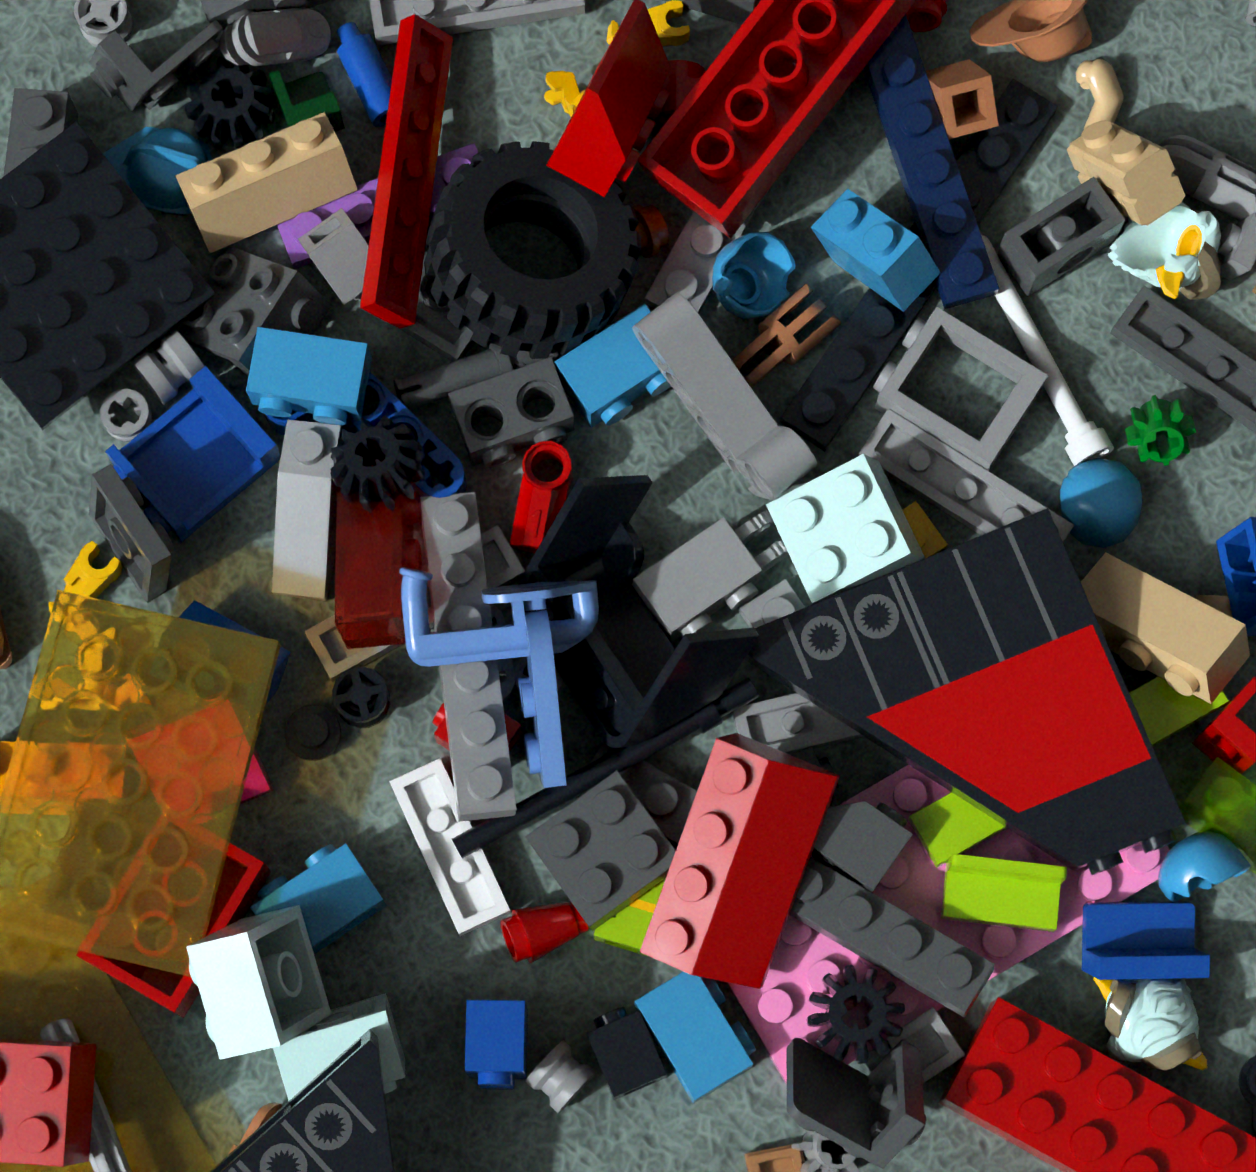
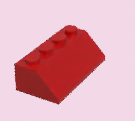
(739, 862)

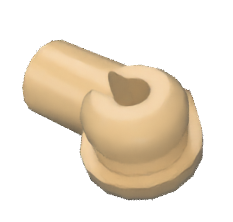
(1105, 88)

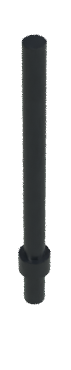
(595, 772)

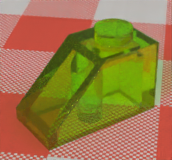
(1224, 804)

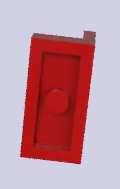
(1229, 736)

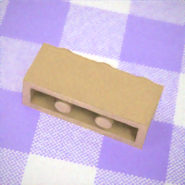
(267, 182)
(1165, 629)

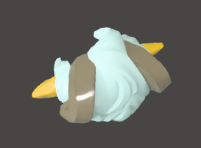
(1173, 252)
(1152, 1022)

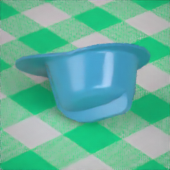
(151, 162)

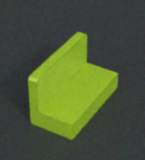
(1002, 892)

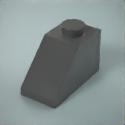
(861, 841)

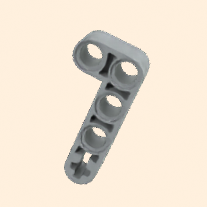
(722, 399)

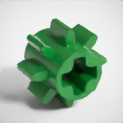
(1160, 430)

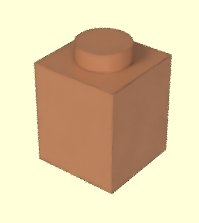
(963, 97)

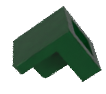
(306, 99)

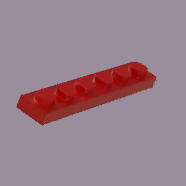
(407, 172)

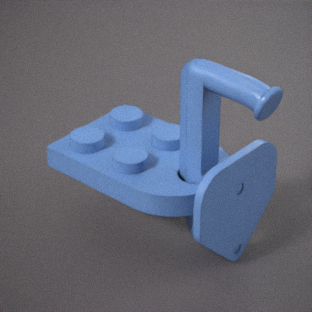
(527, 637)

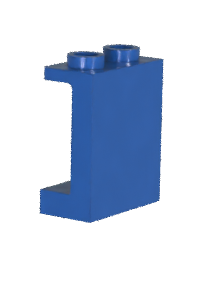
(195, 457)

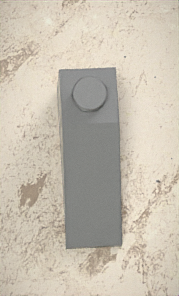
(305, 511)

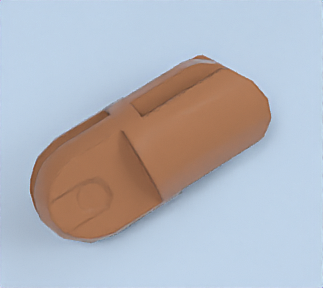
(782, 338)

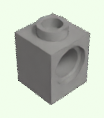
(338, 254)

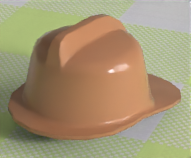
(1035, 28)

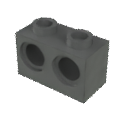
(505, 400)

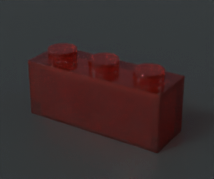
(368, 567)

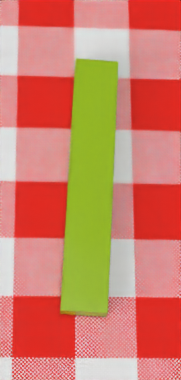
(956, 826)

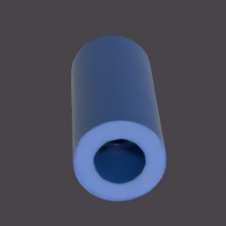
(365, 71)

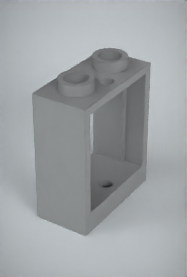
(918, 340)

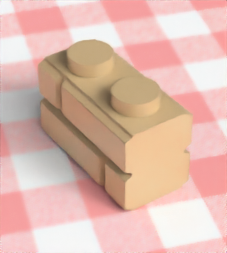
(1129, 169)

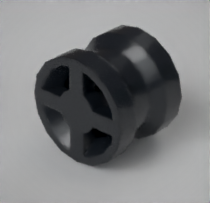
(358, 687)

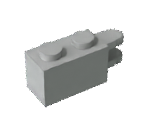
(706, 576)

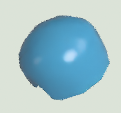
(752, 275)
(1101, 502)
(1199, 862)

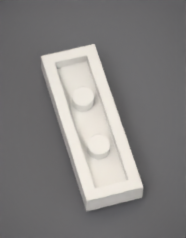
(465, 883)

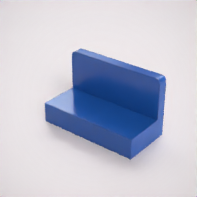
(1141, 941)

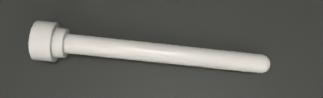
(1083, 437)

